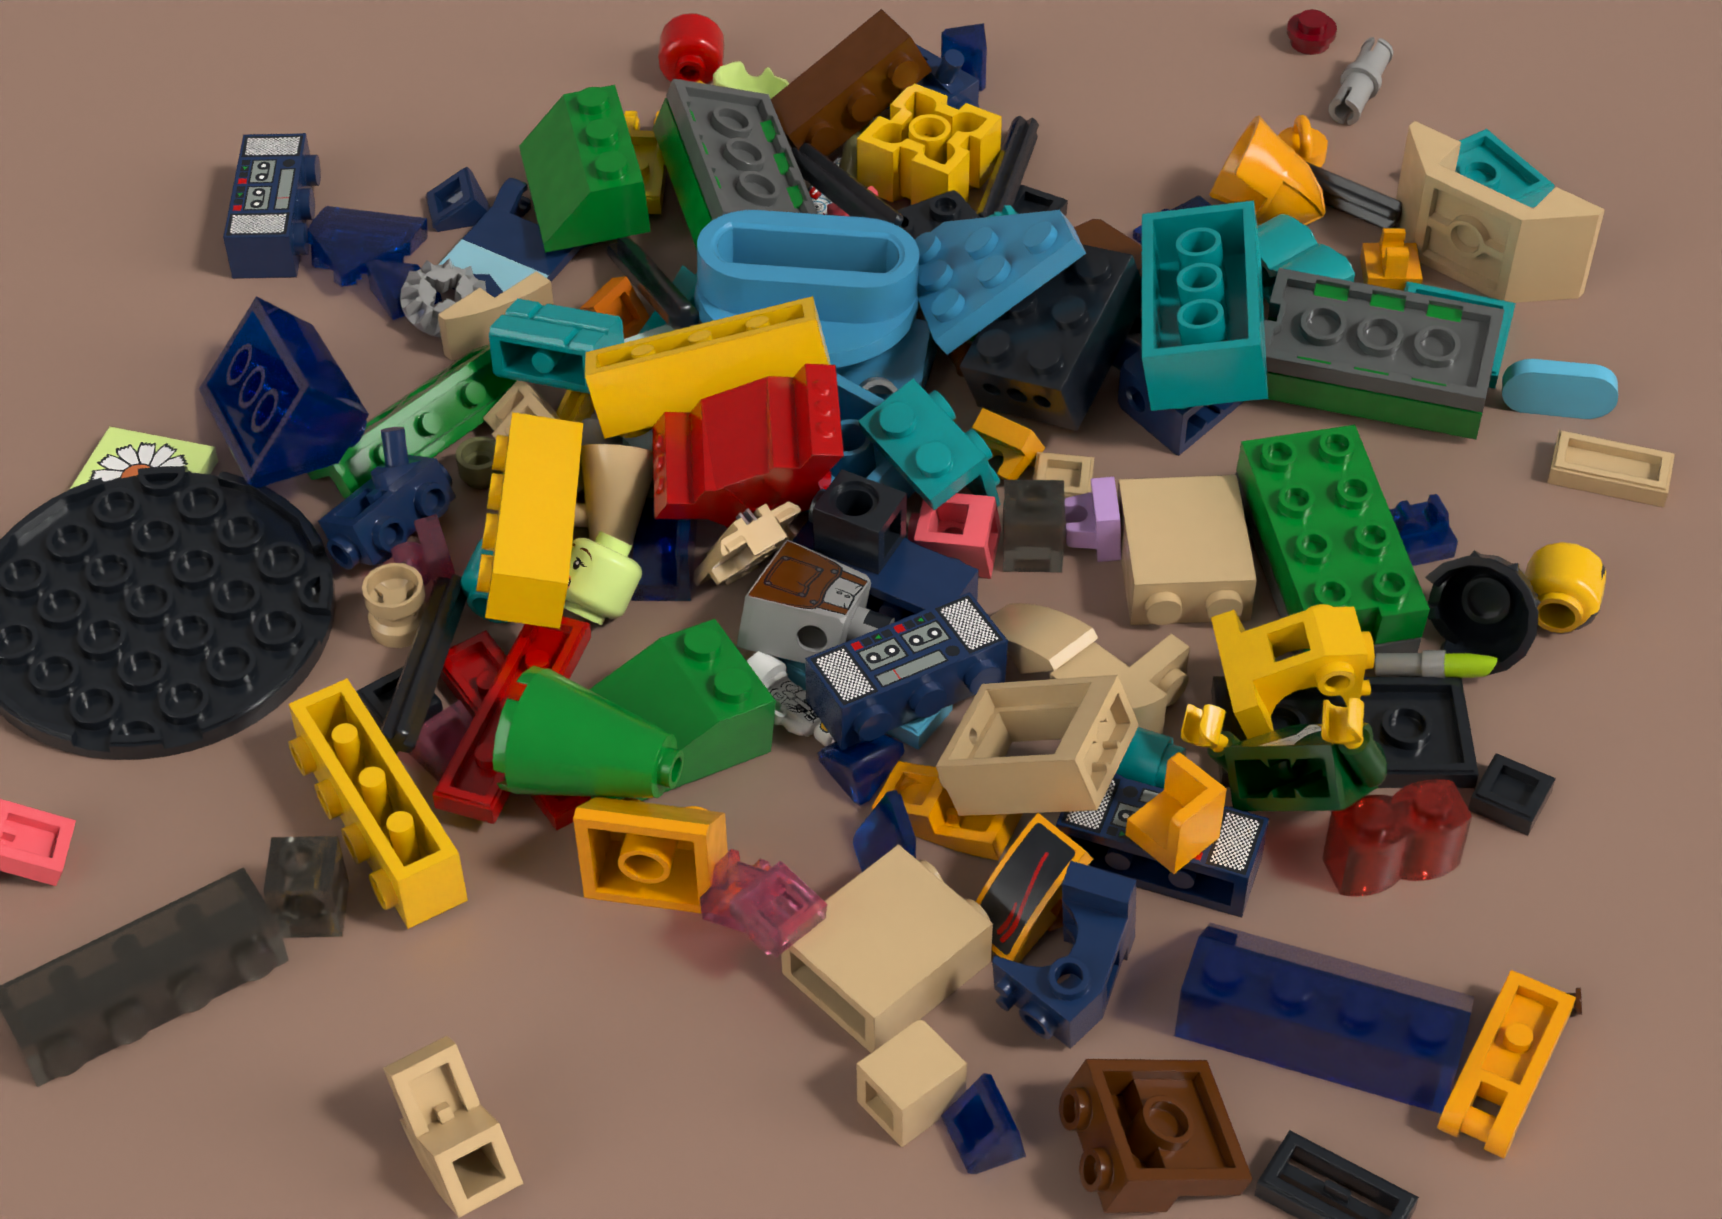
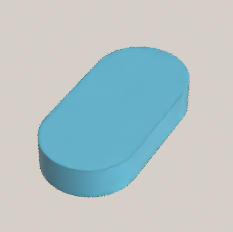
(1560, 388)

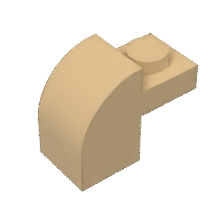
(1149, 683)
(450, 1129)

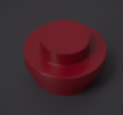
(1311, 31)

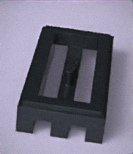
(1314, 1199)

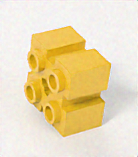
(928, 147)

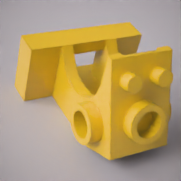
(1259, 682)

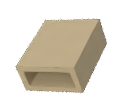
(1185, 549)
(890, 948)

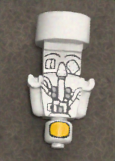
(791, 703)

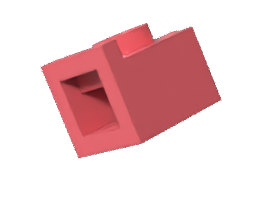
(960, 528)

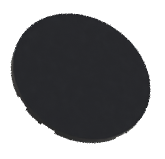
(158, 612)

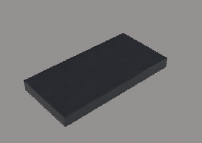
(1414, 720)

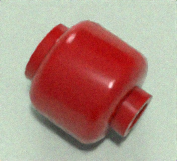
(691, 47)

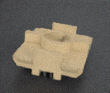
(747, 544)

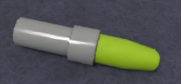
(1433, 664)

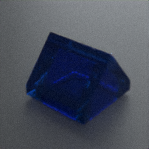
(972, 44)
(983, 1127)

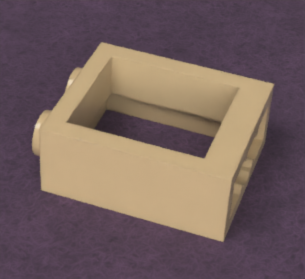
(1084, 712)

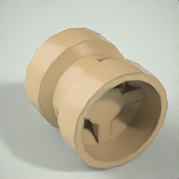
(395, 603)

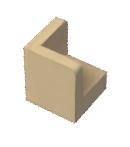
(910, 1081)

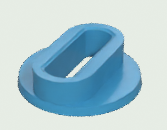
(852, 266)

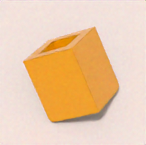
(1181, 817)

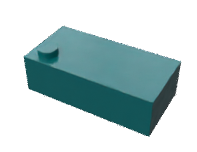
(1203, 307)

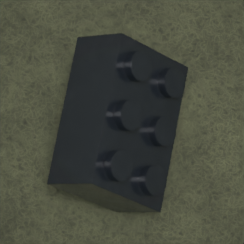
(1058, 342)

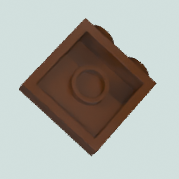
(1152, 1133)

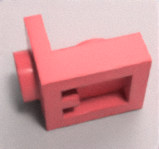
(33, 842)

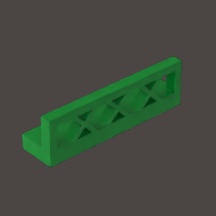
(431, 415)

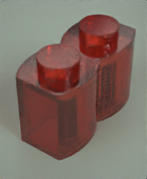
(1397, 837)

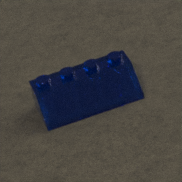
(281, 398)
(1324, 1017)

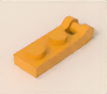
(1507, 1061)

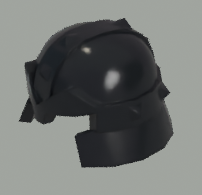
(1484, 608)

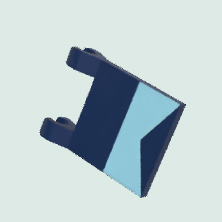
(508, 247)

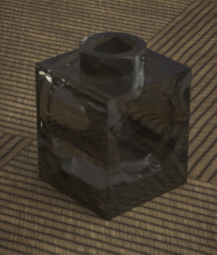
(1033, 525)
(307, 886)

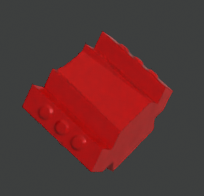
(749, 448)

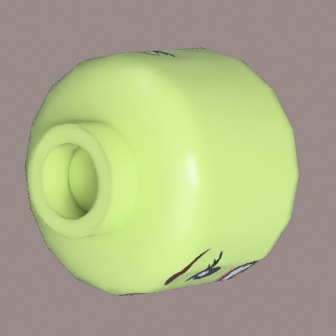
(601, 578)

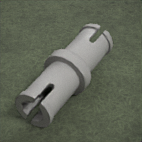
(1360, 81)

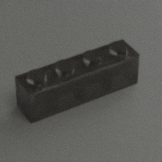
(141, 976)

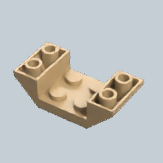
(1489, 237)

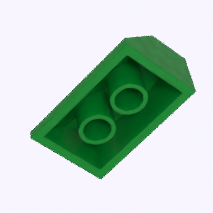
(584, 172)

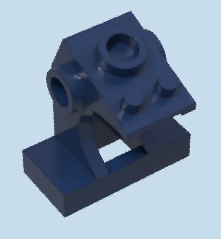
(1101, 925)

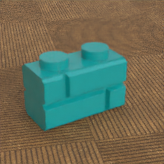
(549, 343)

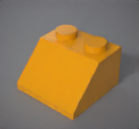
(648, 852)

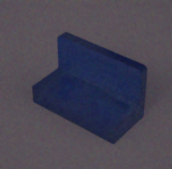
(665, 555)

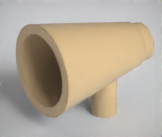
(614, 489)

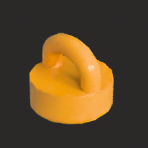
(1306, 141)

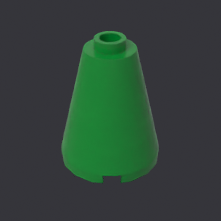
(580, 744)

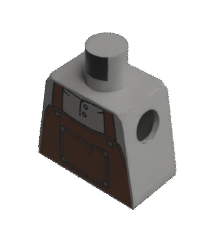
(806, 606)

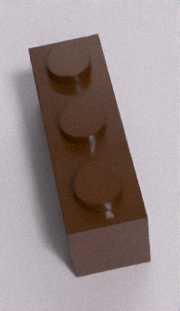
(850, 85)

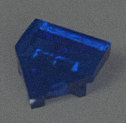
(351, 237)

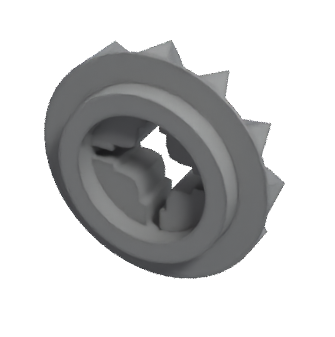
(420, 293)

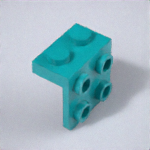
(928, 447)

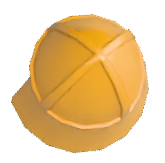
(1271, 175)

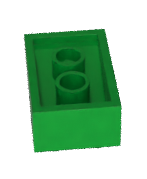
(701, 694)

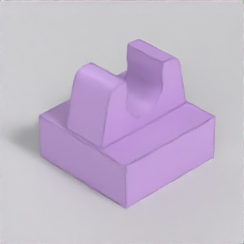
(1096, 520)

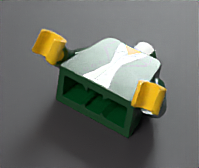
(1296, 765)

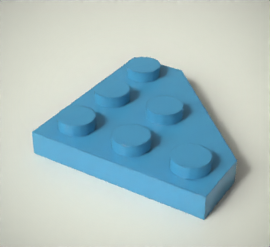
(986, 266)

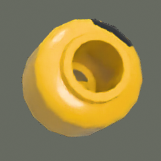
(1568, 584)

